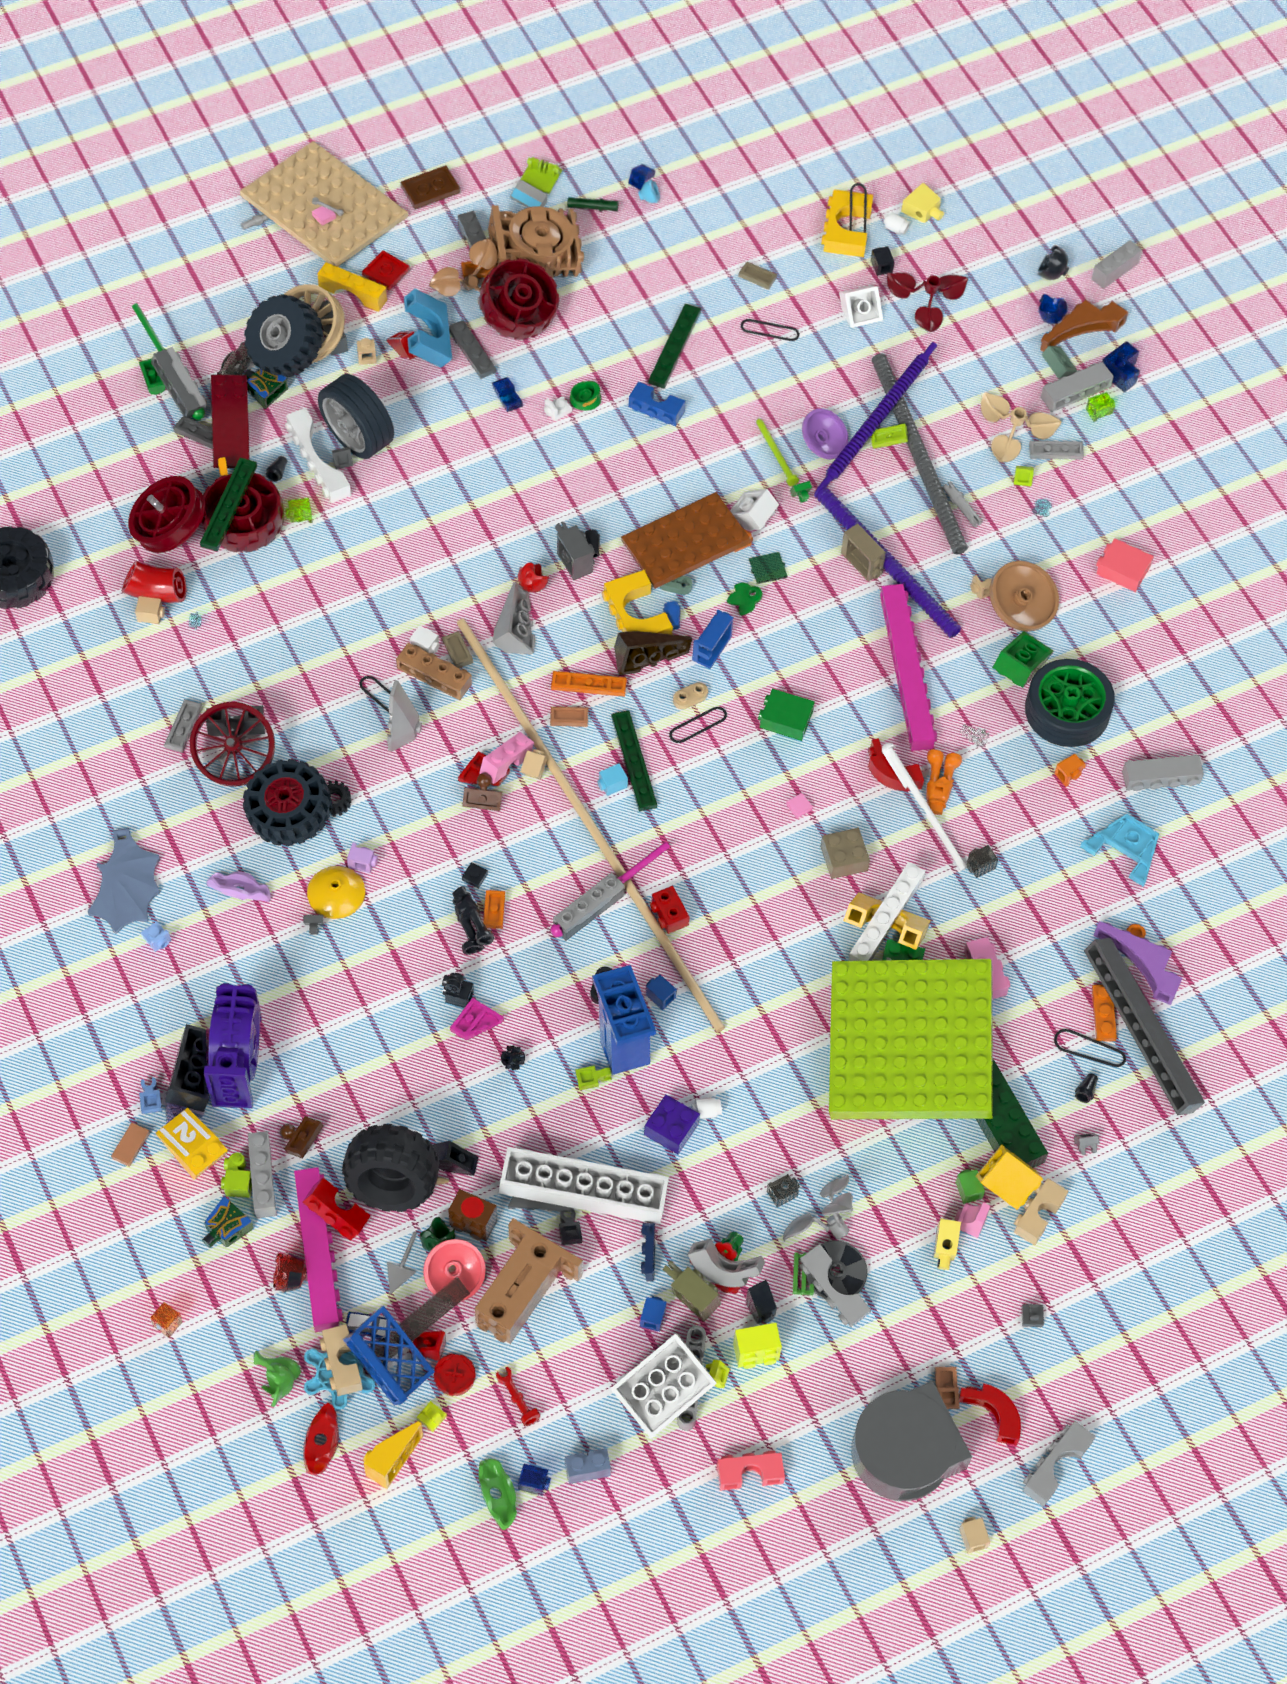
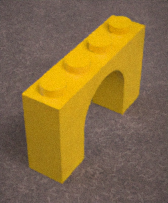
(841, 240)
(628, 588)
(910, 926)

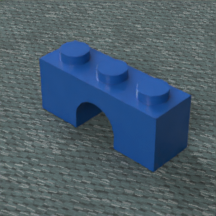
(668, 411)

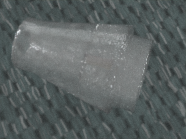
(975, 735)

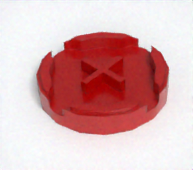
(454, 1374)

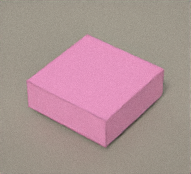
(323, 215)
(799, 805)

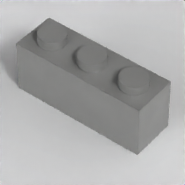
(1116, 264)

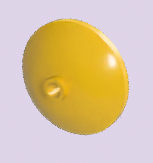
(336, 901)

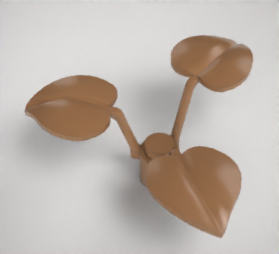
(447, 279)

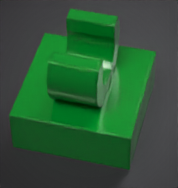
(801, 490)

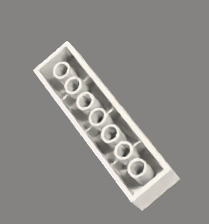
(583, 1185)

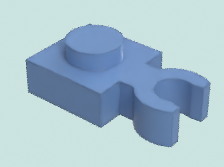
(151, 1098)

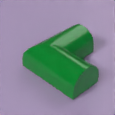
(151, 377)

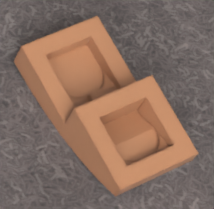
(947, 1386)

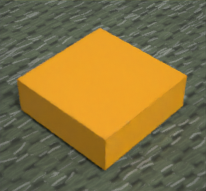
(222, 466)

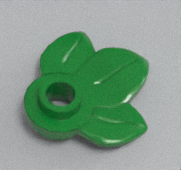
(743, 598)

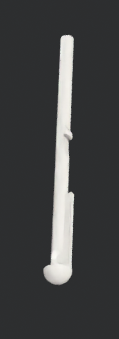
(906, 780)

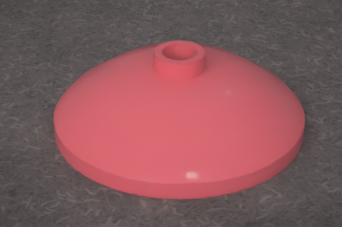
(467, 1262)

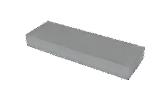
(1056, 450)
(183, 726)

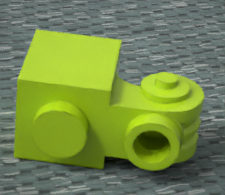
(236, 1181)

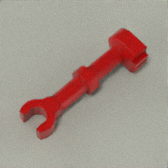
(529, 1416)

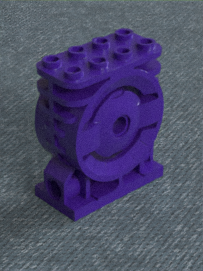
(233, 1046)

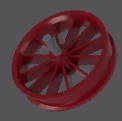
(232, 743)

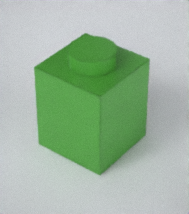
(969, 1186)

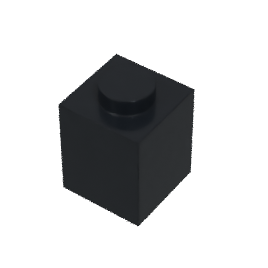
(882, 261)

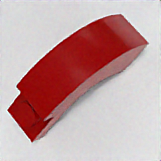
(884, 772)
(1000, 1406)

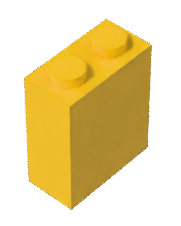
(1009, 1177)

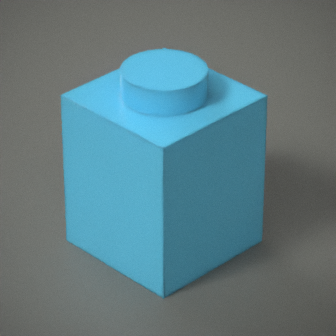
(612, 779)

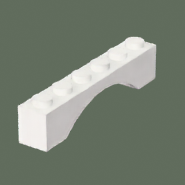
(332, 481)
(894, 902)

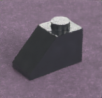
(455, 1158)
(761, 1302)

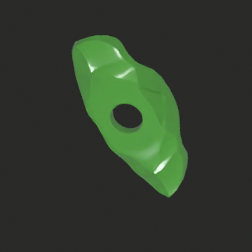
(493, 1476)

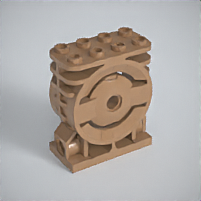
(540, 233)

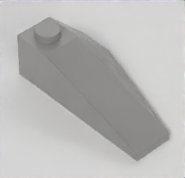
(514, 626)
(403, 719)

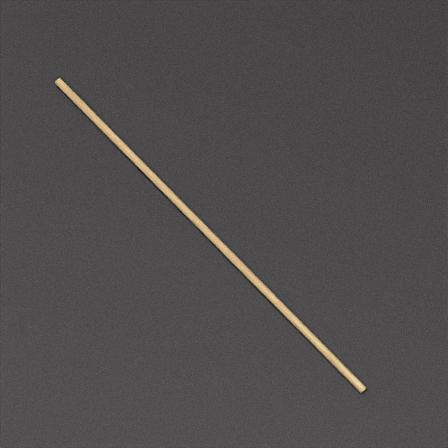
(592, 828)

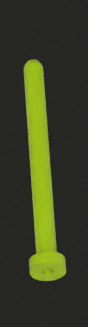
(791, 479)

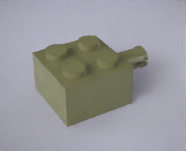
(693, 1290)

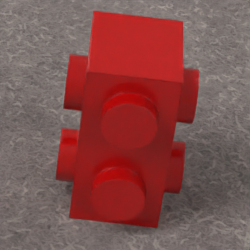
(669, 909)

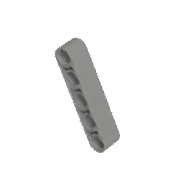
(697, 1348)

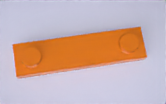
(588, 683)

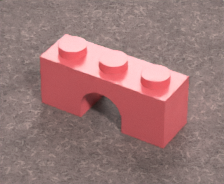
(767, 1465)

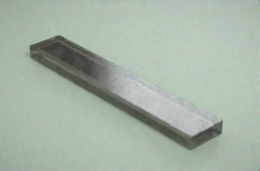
(426, 1315)

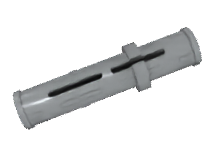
(958, 499)

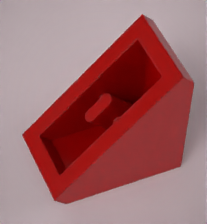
(431, 1344)

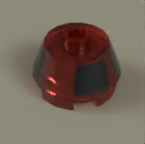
(288, 1272)

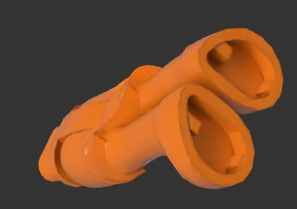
(939, 789)

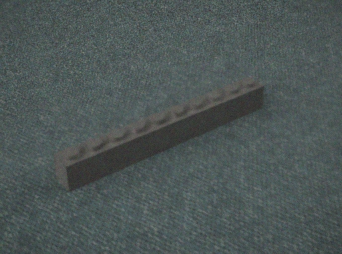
(1144, 1026)

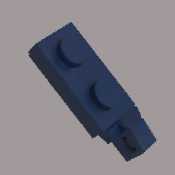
(648, 1250)

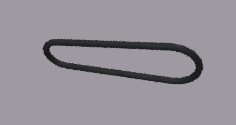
(1088, 1057)

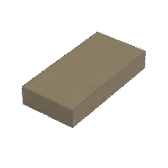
(757, 275)
(457, 650)

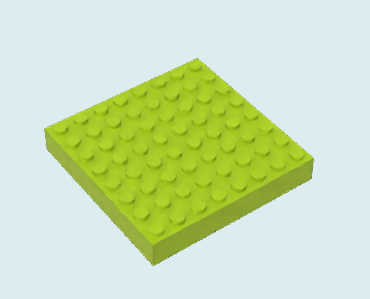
(911, 1039)

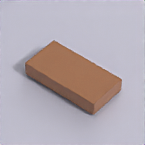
(569, 716)
(130, 1144)

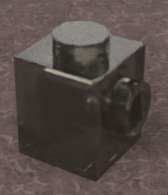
(981, 861)

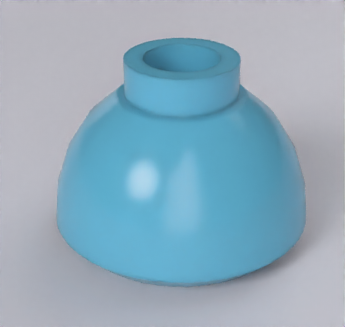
(649, 192)

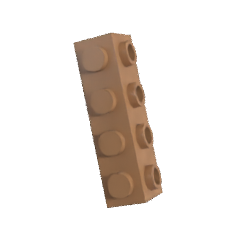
(434, 671)

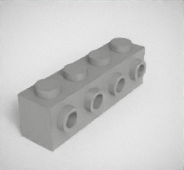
(1076, 386)
(1162, 772)

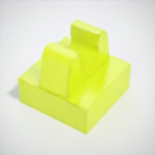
(719, 1372)
(431, 1416)

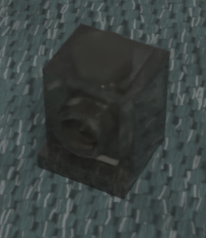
(778, 1194)

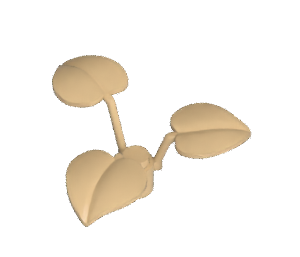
(1005, 448)

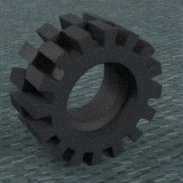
(344, 793)

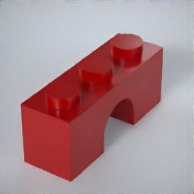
(322, 1202)

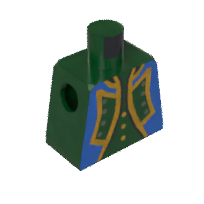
(265, 386)
(226, 1224)

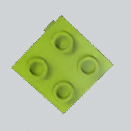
(541, 174)

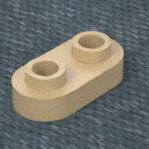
(691, 696)

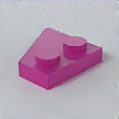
(475, 1020)

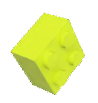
(757, 1345)

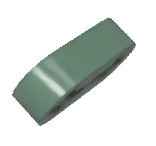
(675, 586)

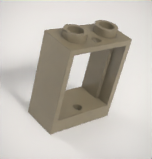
(863, 552)

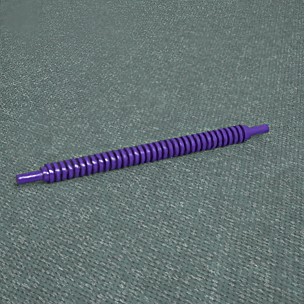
(878, 415)

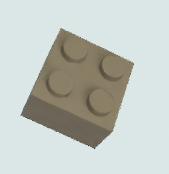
(845, 853)

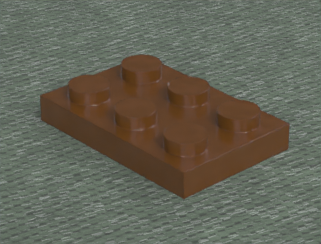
(430, 187)

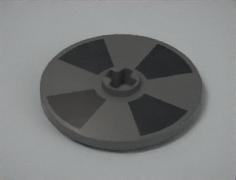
(850, 1264)

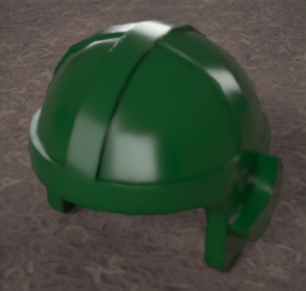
(436, 1234)

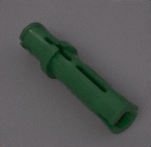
(582, 203)

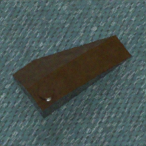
(641, 649)

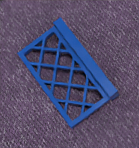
(378, 1369)

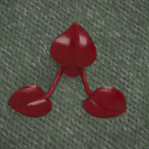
(927, 318)

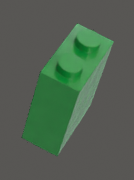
(786, 714)

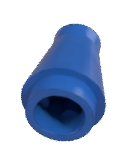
(673, 612)

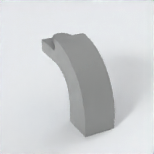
(720, 1269)

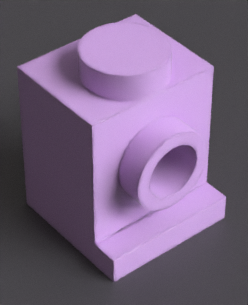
(361, 858)

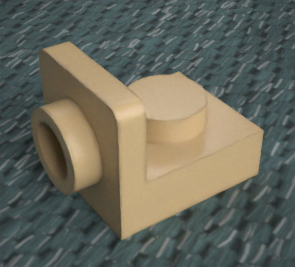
(980, 588)

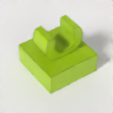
(1023, 475)

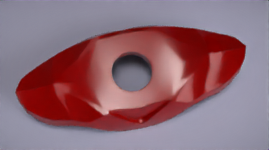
(318, 1456)

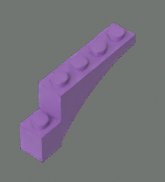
(1147, 957)

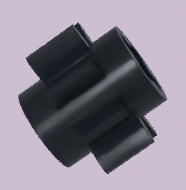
(513, 1057)

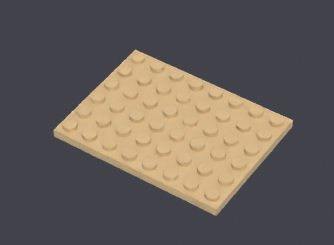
(313, 172)

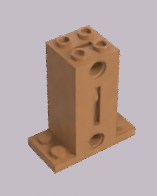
(523, 1282)

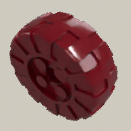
(518, 299)
(257, 517)

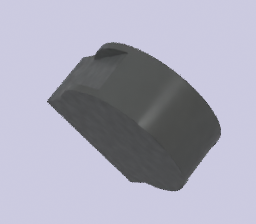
(907, 1444)

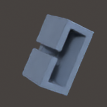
(587, 1468)

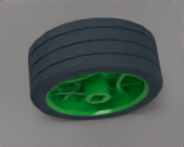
(1066, 721)

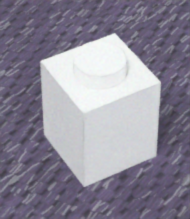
(425, 640)

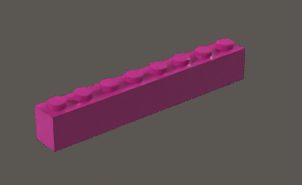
(318, 1256)

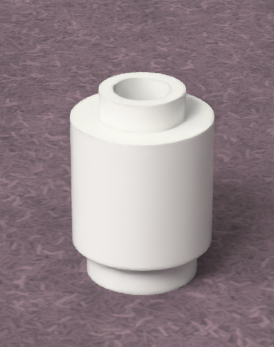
(896, 223)
(707, 1107)

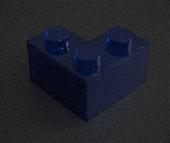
(1121, 365)

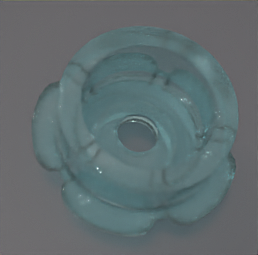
(195, 620)

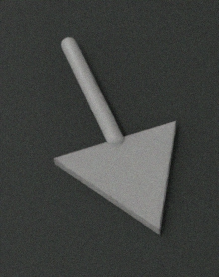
(398, 1274)

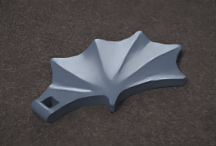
(126, 883)

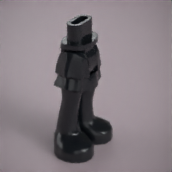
(468, 911)

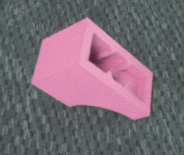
(972, 1218)

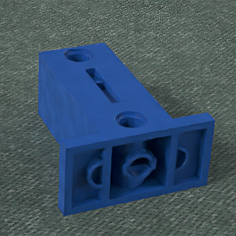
(623, 1020)

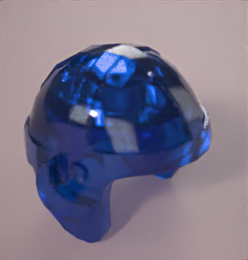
(1052, 309)

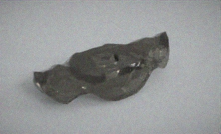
(234, 358)

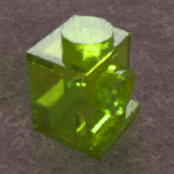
(1100, 406)
(299, 510)

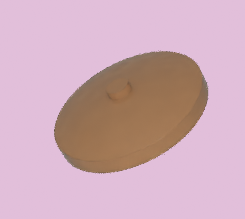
(1024, 596)

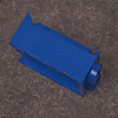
(713, 639)

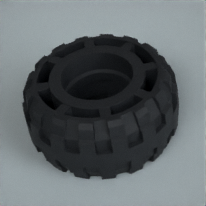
(390, 1168)

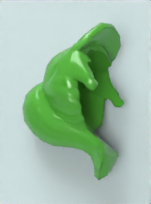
(280, 1375)

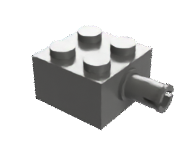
(574, 551)

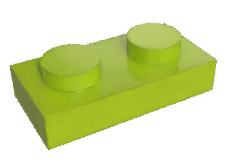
(889, 436)

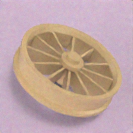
(337, 321)

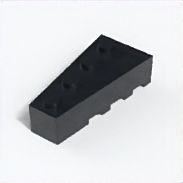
(187, 1080)

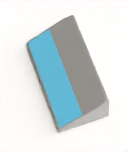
(528, 195)

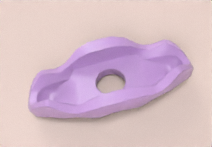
(228, 886)

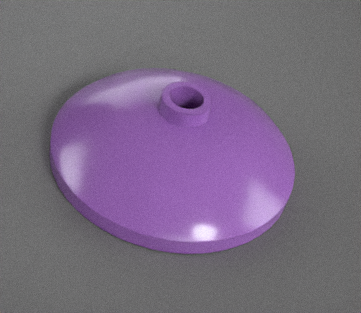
(824, 433)

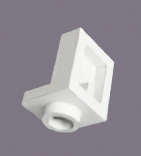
(557, 408)

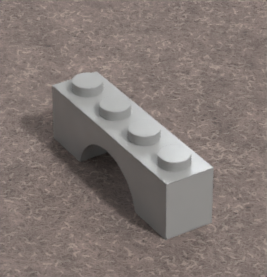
(261, 1174)
(851, 1307)
(1074, 1444)

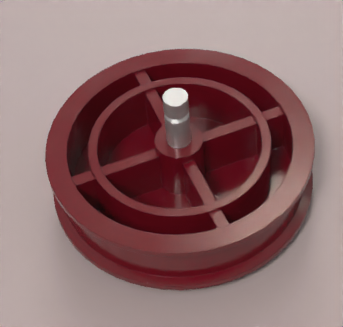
(166, 514)

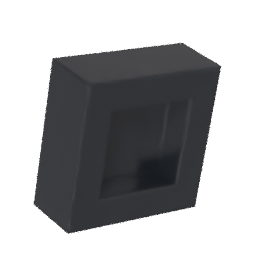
(474, 875)

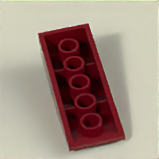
(229, 418)

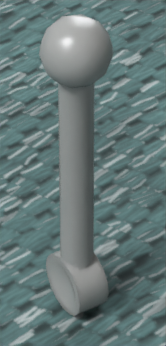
(315, 201)

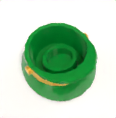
(585, 395)

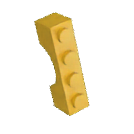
(369, 292)

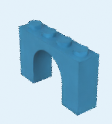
(434, 313)

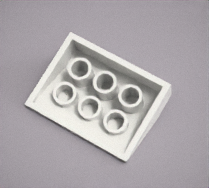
(663, 1385)

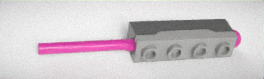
(597, 899)

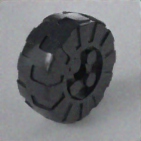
(24, 567)

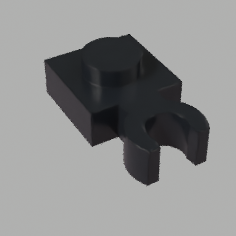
(569, 1229)

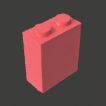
(1124, 564)

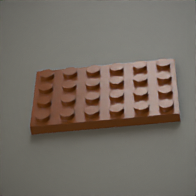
(685, 539)

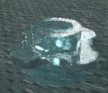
(1042, 503)

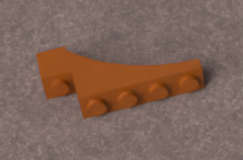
(1085, 319)

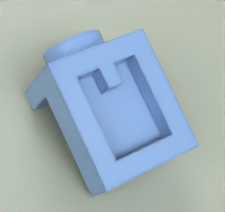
(156, 936)

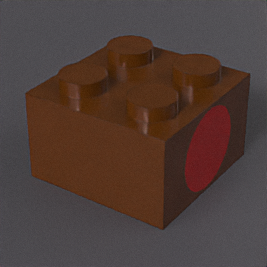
(472, 1215)

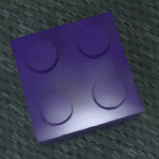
(671, 1124)

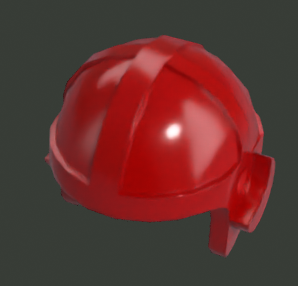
(531, 577)

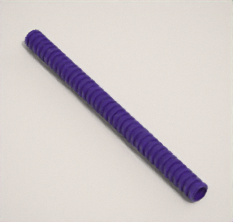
(891, 565)

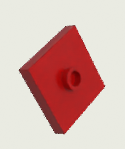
(385, 270)

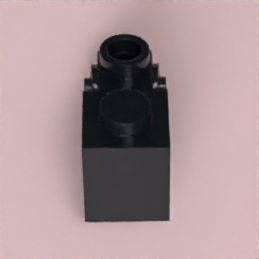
(456, 990)

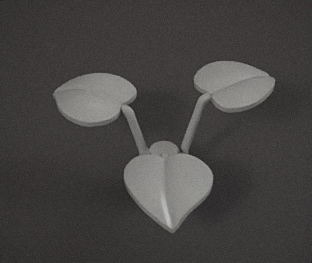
(838, 1205)

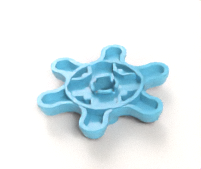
(322, 1376)

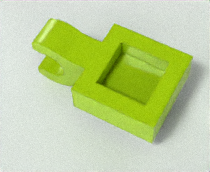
(589, 1077)

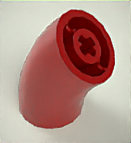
(155, 582)

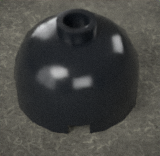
(1054, 264)

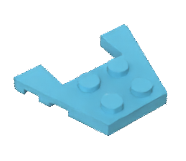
(1129, 838)

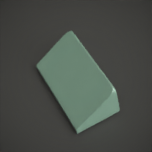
(1058, 361)

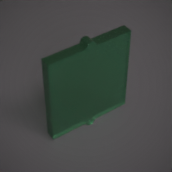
(768, 568)

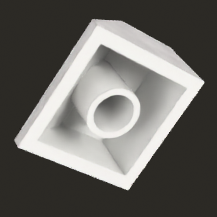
(861, 305)
(754, 509)

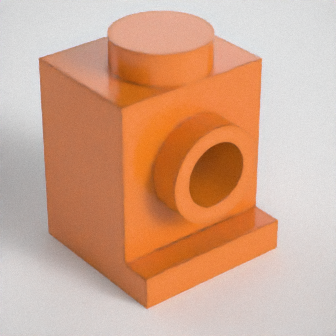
(1069, 769)

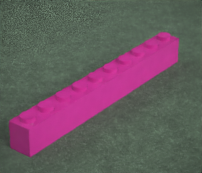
(907, 667)

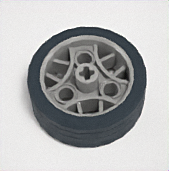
(356, 416)

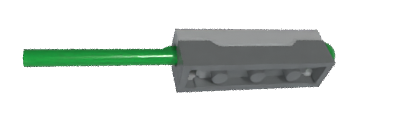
(174, 374)

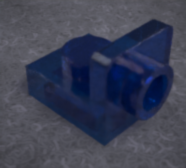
(640, 175)

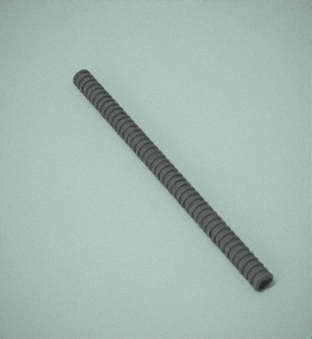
(922, 460)

